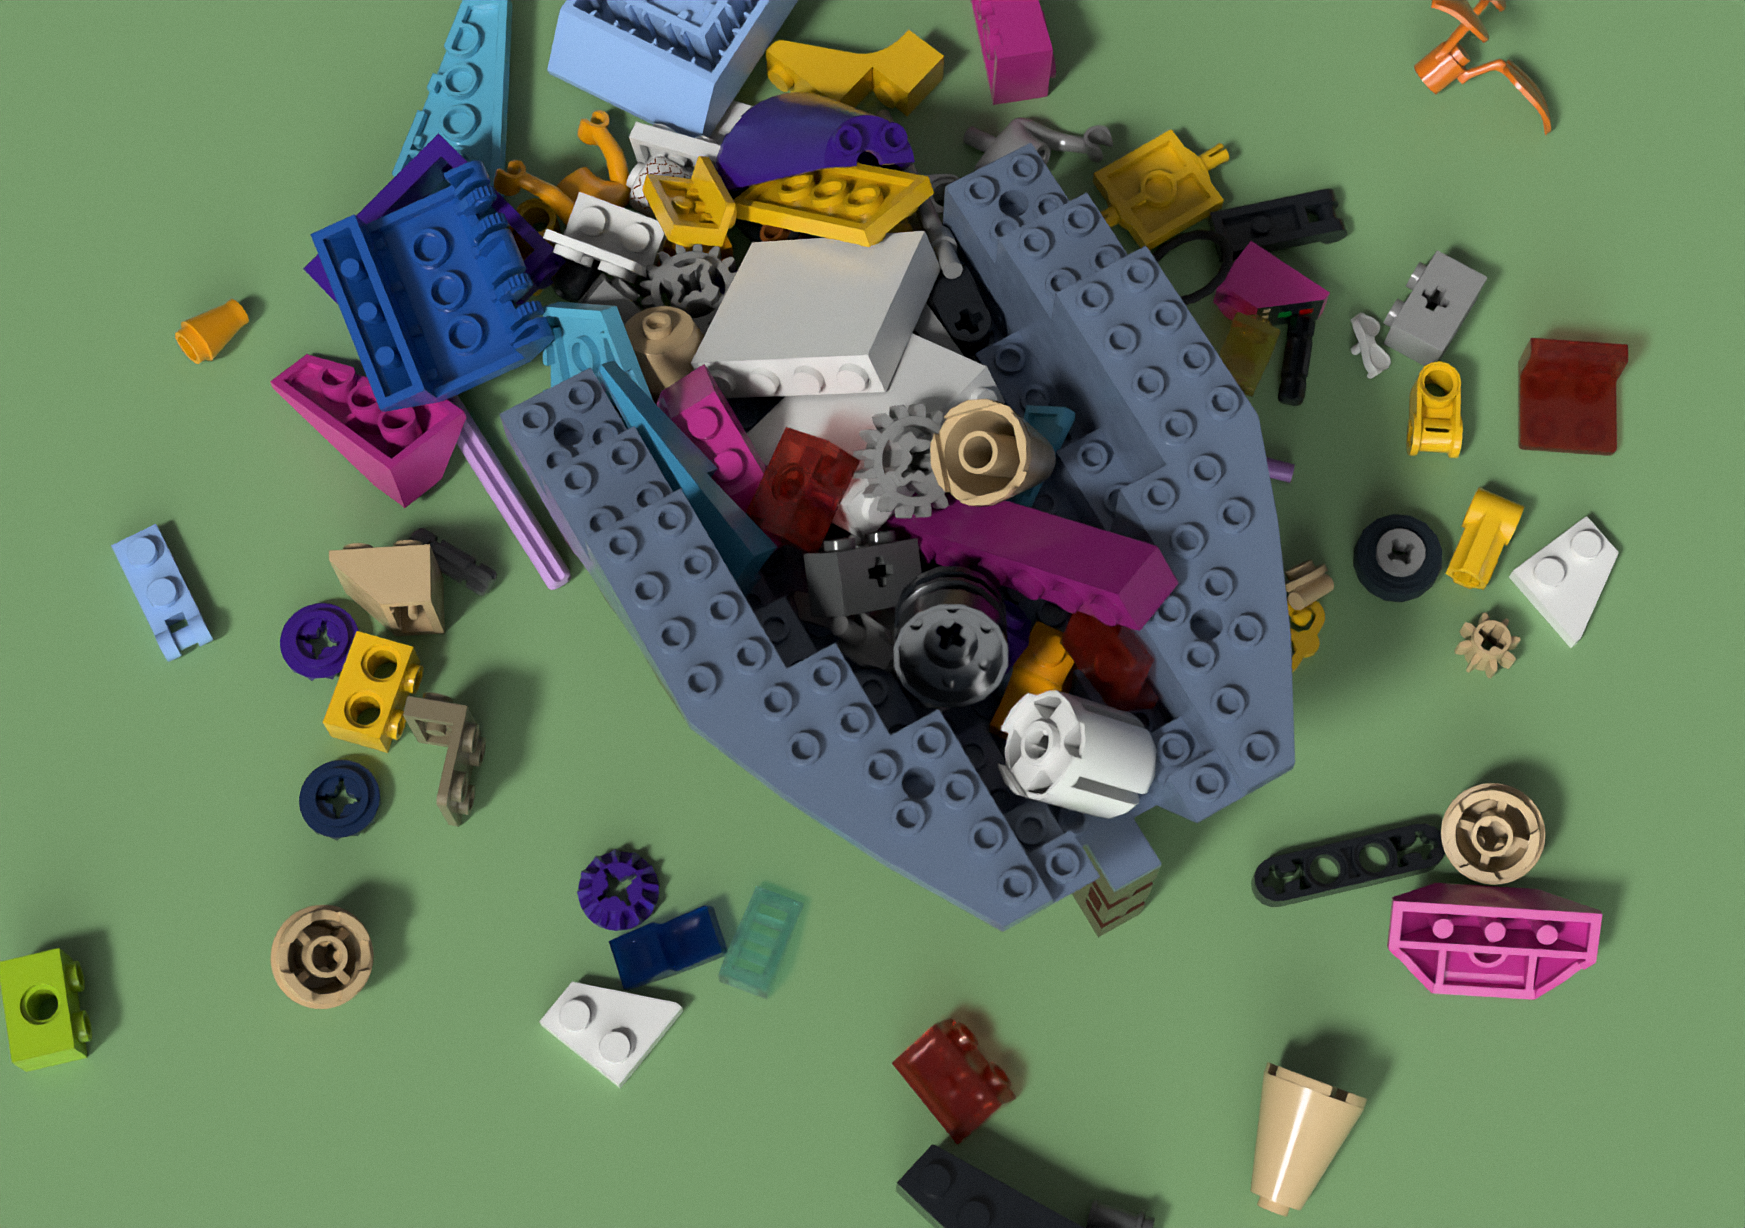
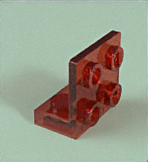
(1569, 396)

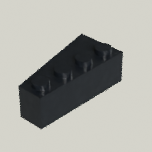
(962, 1196)

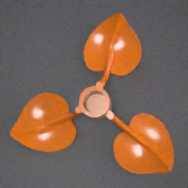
(1449, 58)

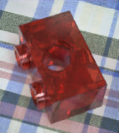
(801, 490)

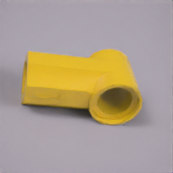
(1486, 530)

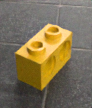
(360, 690)

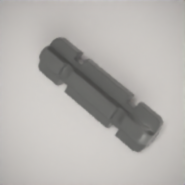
(457, 563)

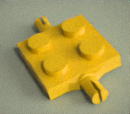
(1160, 189)

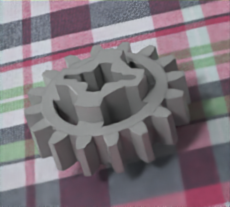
(687, 275)
(888, 458)

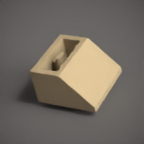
(394, 585)

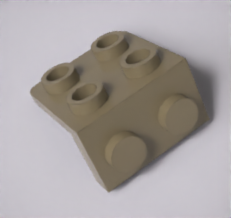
(450, 725)

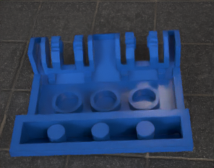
(434, 293)

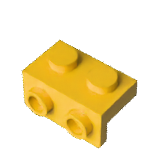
(693, 208)

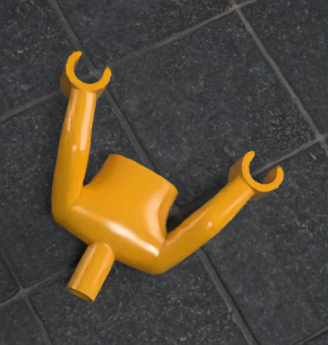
(564, 195)

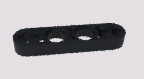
(1346, 859)

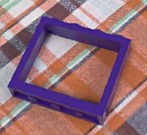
(417, 182)

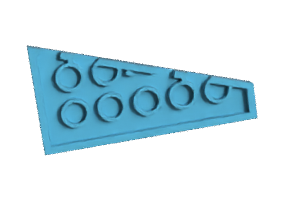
(469, 91)

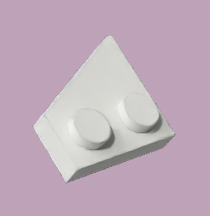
(1568, 578)
(610, 1027)

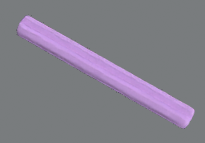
(511, 503)

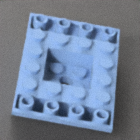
(665, 57)

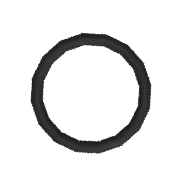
(1201, 235)

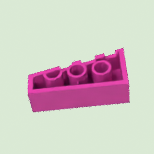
(1014, 48)

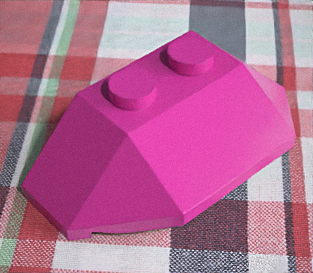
(710, 423)
(1492, 939)

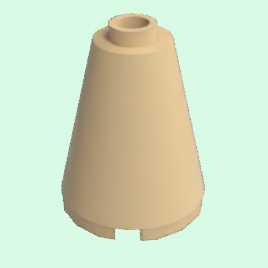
(988, 453)
(1298, 1136)

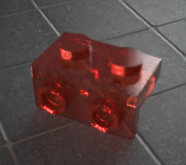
(1111, 661)

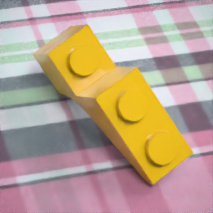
(897, 75)

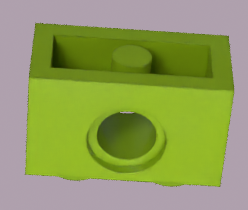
(24, 987)

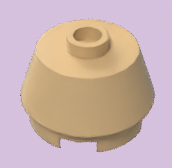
(664, 345)
(1493, 833)
(322, 956)

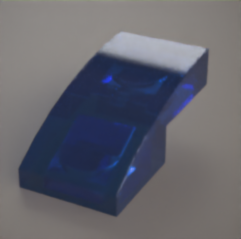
(668, 948)

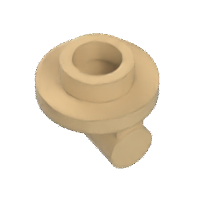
(1307, 584)

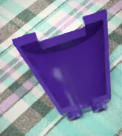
(804, 135)

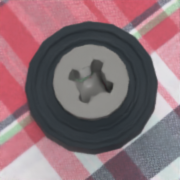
(1384, 571)

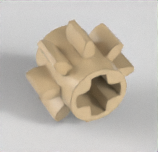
(1494, 632)

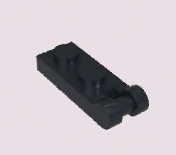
(1280, 223)

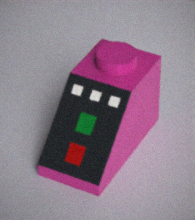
(1268, 288)

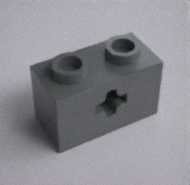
(860, 577)

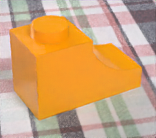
(1039, 669)

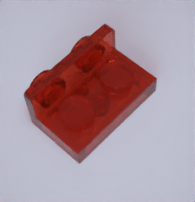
(955, 1078)

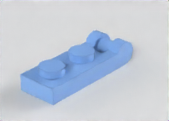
(161, 591)

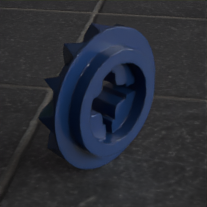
(325, 784)

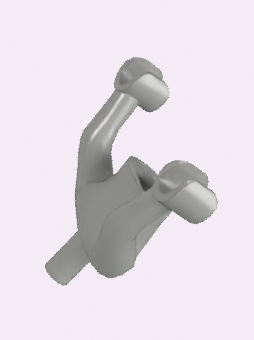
(1025, 131)

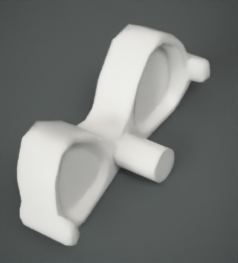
(1373, 356)

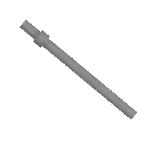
(938, 235)

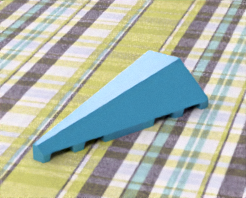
(686, 467)

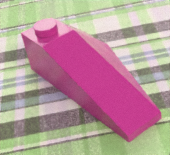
(394, 449)

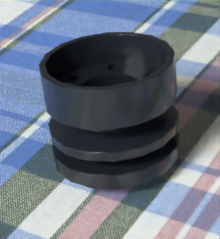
(954, 662)

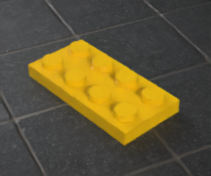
(837, 203)

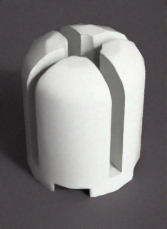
(1077, 754)

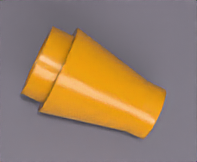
(209, 332)

